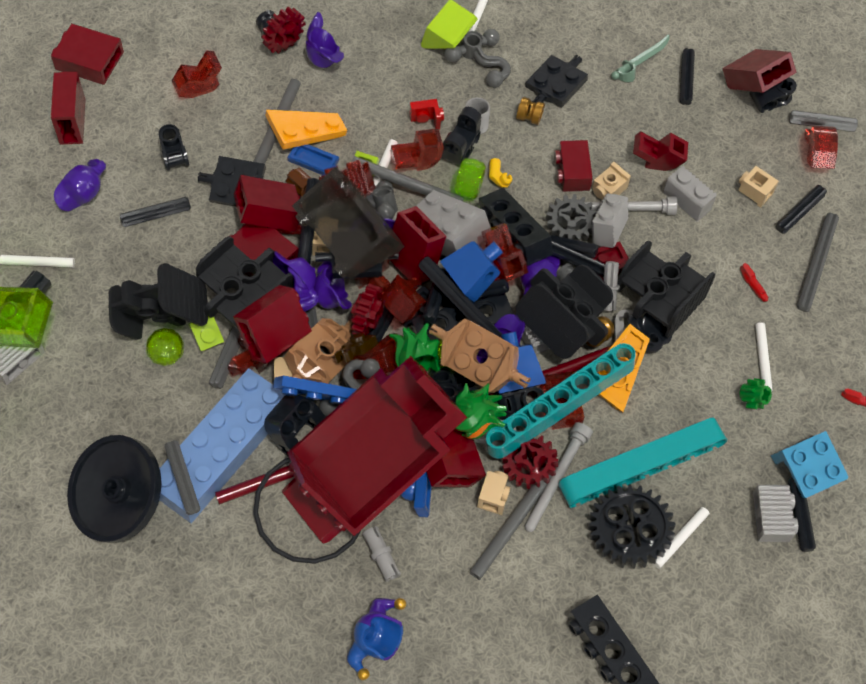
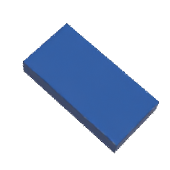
(312, 158)

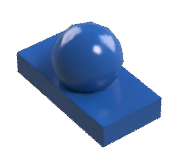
(421, 495)

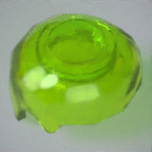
(165, 346)

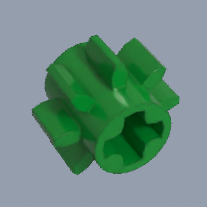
(755, 393)

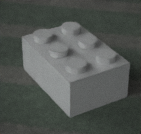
(455, 219)

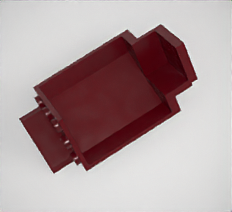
(370, 450)

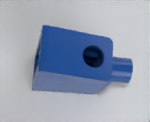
(473, 268)
(527, 365)

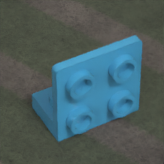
(813, 464)

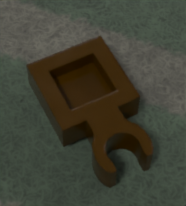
(358, 345)

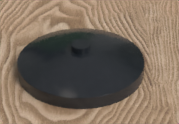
(114, 489)

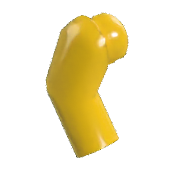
(499, 178)

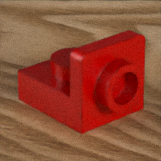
(426, 110)

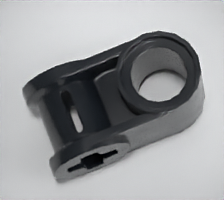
(775, 96)
(172, 150)
(516, 400)

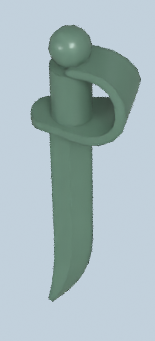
(627, 72)

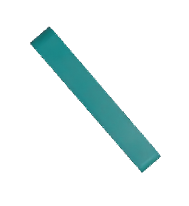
(556, 411)
(641, 461)

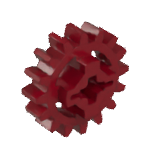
(283, 30)
(367, 310)
(520, 468)

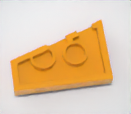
(304, 128)
(618, 393)

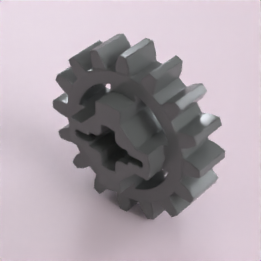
(560, 221)

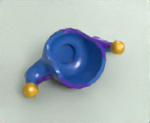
(376, 635)

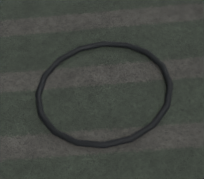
(269, 542)

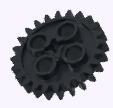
(654, 520)

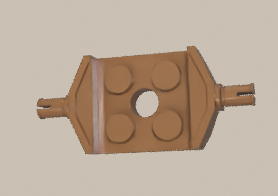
(461, 349)
(308, 360)

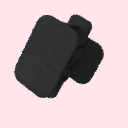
(225, 269)
(667, 288)
(173, 300)
(567, 310)

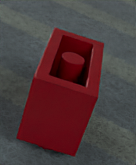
(574, 165)

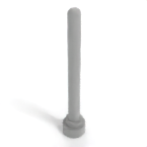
(666, 205)
(580, 434)

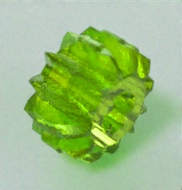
(470, 178)

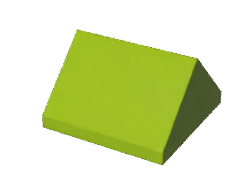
(448, 27)

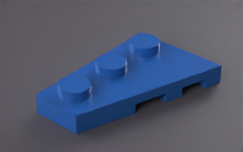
(312, 389)

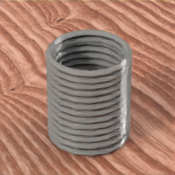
(484, 109)

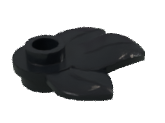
(653, 330)

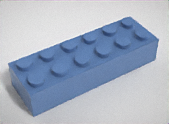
(222, 441)

